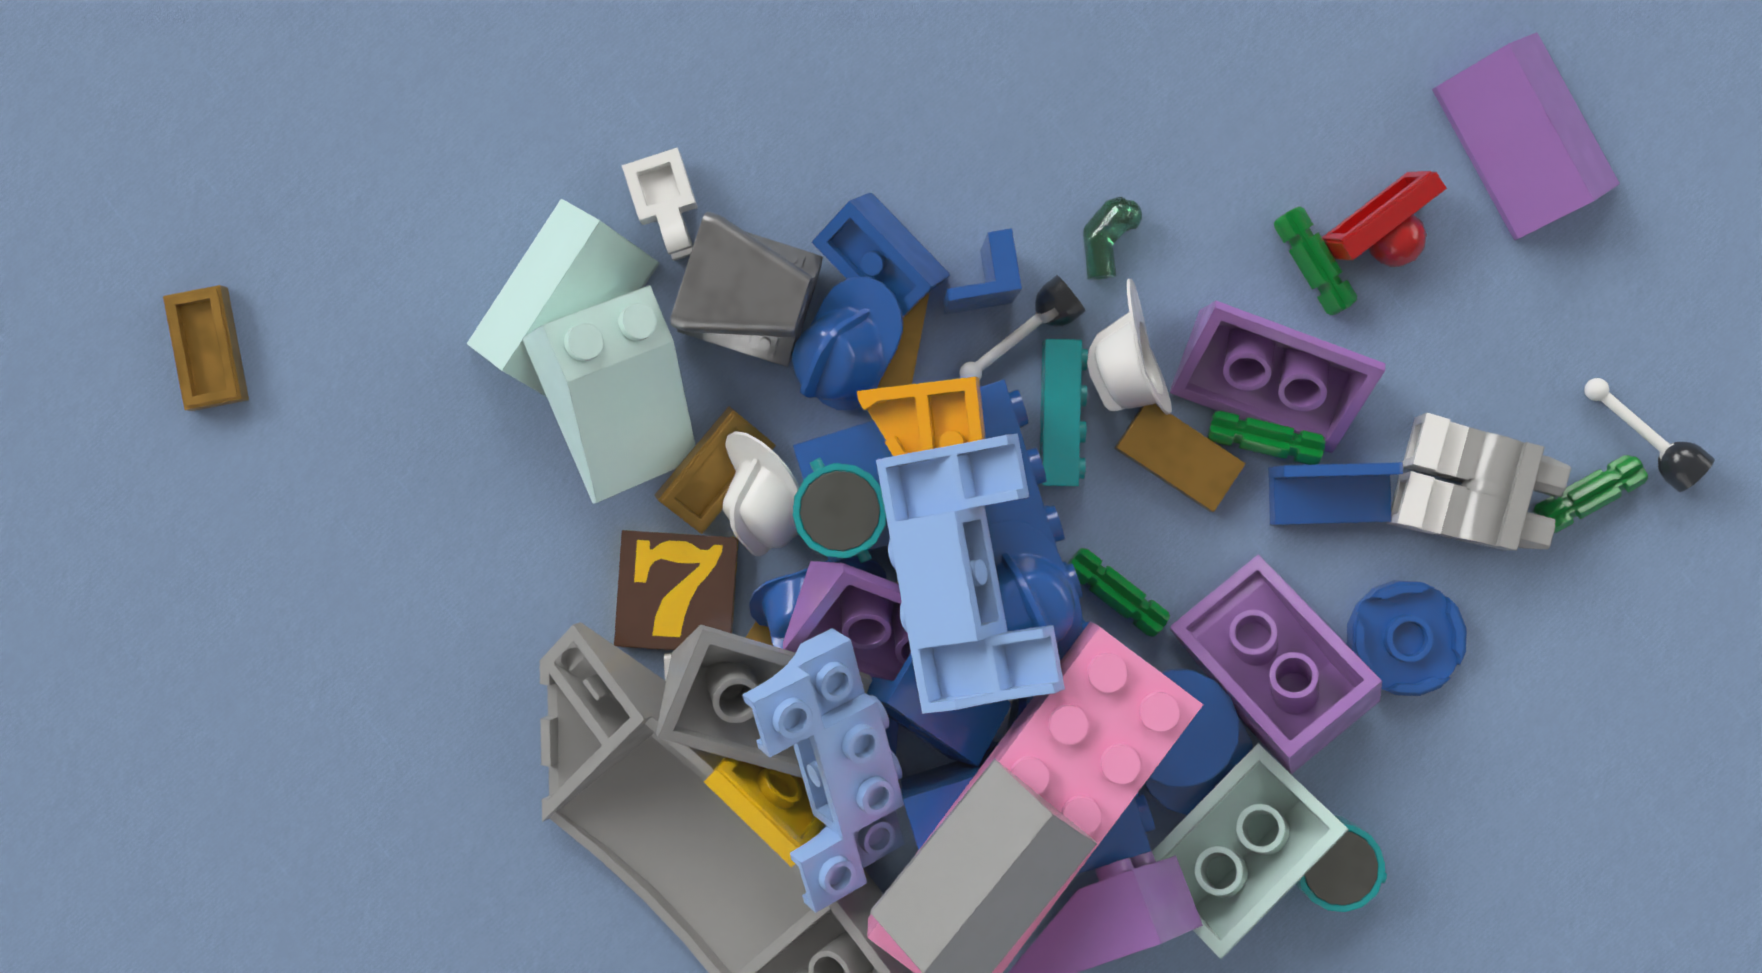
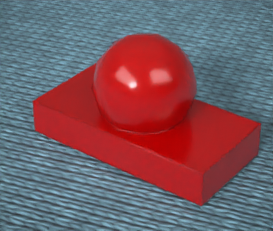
(1388, 222)

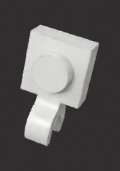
(662, 194)

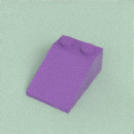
(1278, 663)
(1125, 912)

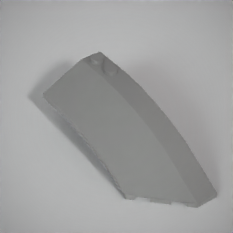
(670, 836)

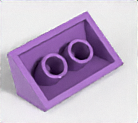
(1525, 136)
(1273, 373)
(857, 607)

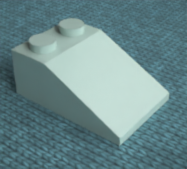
(615, 391)

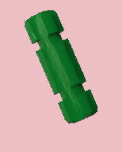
(1315, 261)
(1266, 438)
(1593, 492)
(1119, 593)

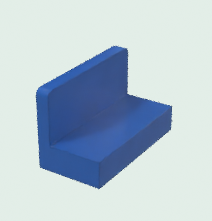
(875, 244)
(1000, 274)
(1331, 493)
(955, 733)

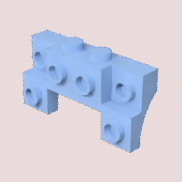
(951, 577)
(843, 760)

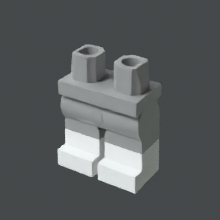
(1494, 492)

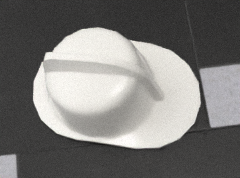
(1124, 363)
(759, 495)

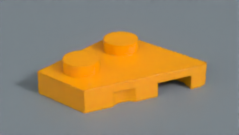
(926, 414)

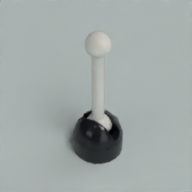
(1054, 306)
(1678, 462)

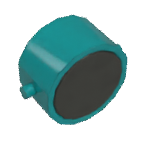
(839, 510)
(1347, 873)

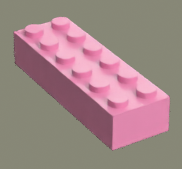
(1085, 746)

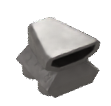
(745, 291)

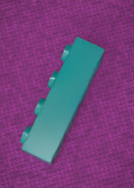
(1061, 411)

